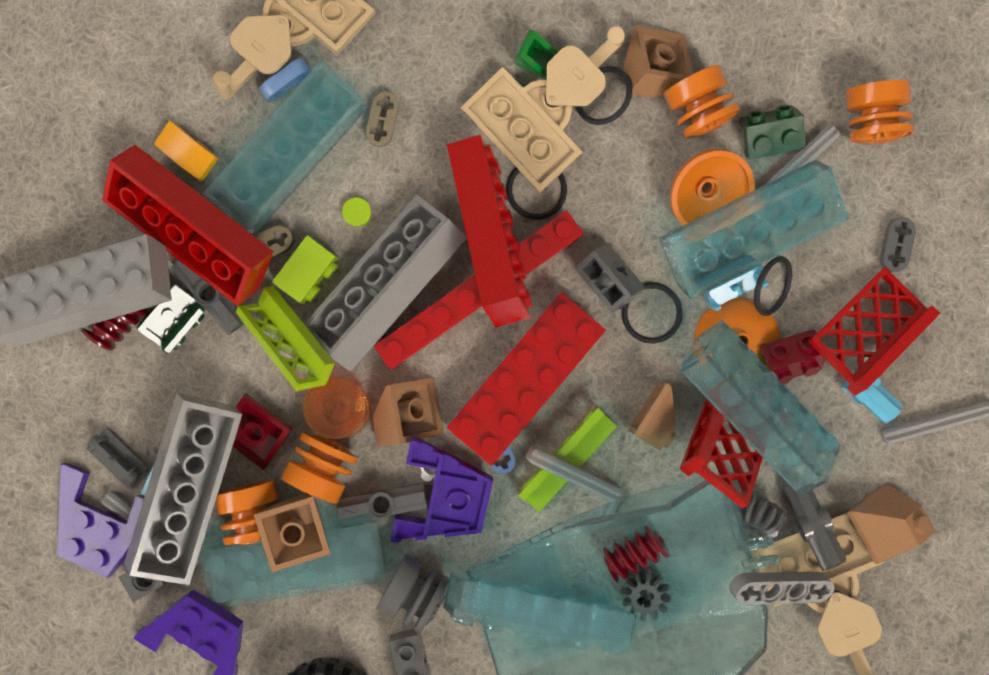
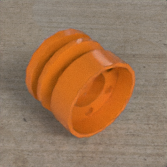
(701, 101)
(879, 107)
(319, 468)
(242, 505)

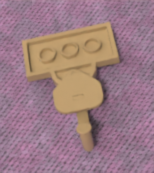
(268, 38)
(526, 126)
(845, 622)

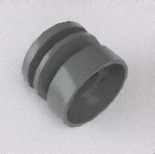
(413, 594)

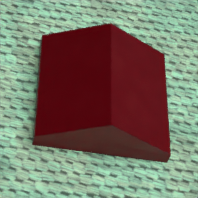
(259, 432)

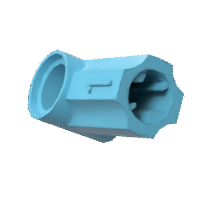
(878, 401)

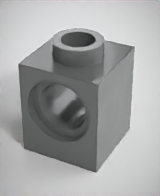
(138, 587)

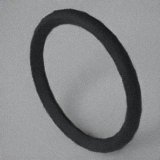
(625, 77)
(519, 210)
(757, 292)
(670, 333)

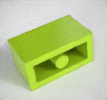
(306, 271)

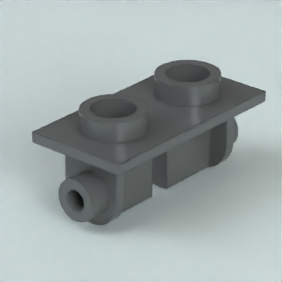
(117, 457)

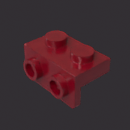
(792, 356)

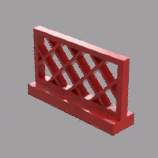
(886, 352)
(703, 449)

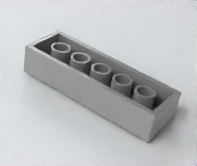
(384, 282)
(83, 290)
(182, 489)

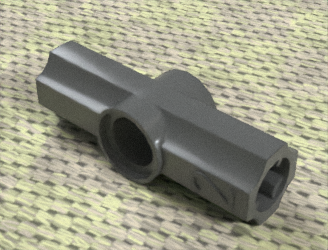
(220, 307)
(363, 506)
(816, 528)

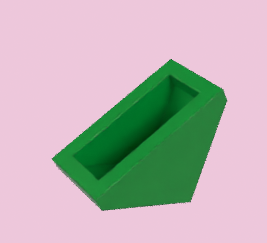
(535, 55)

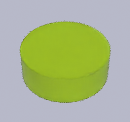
(356, 212)

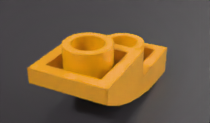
(186, 151)

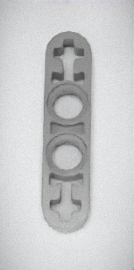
(750, 587)

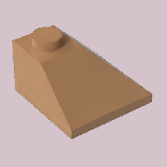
(656, 60)
(407, 411)
(656, 418)
(890, 523)
(292, 532)

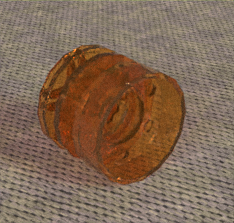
(321, 403)

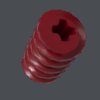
(110, 330)
(635, 553)

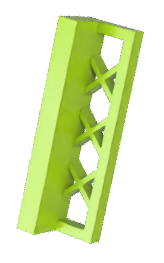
(293, 339)
(574, 449)

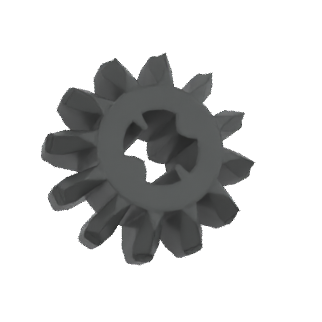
(762, 517)
(658, 596)

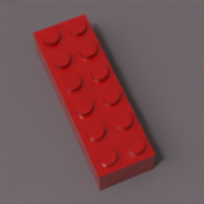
(186, 224)
(489, 231)
(526, 379)

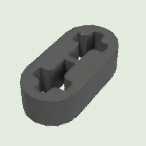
(904, 246)

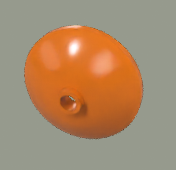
(727, 180)
(745, 321)

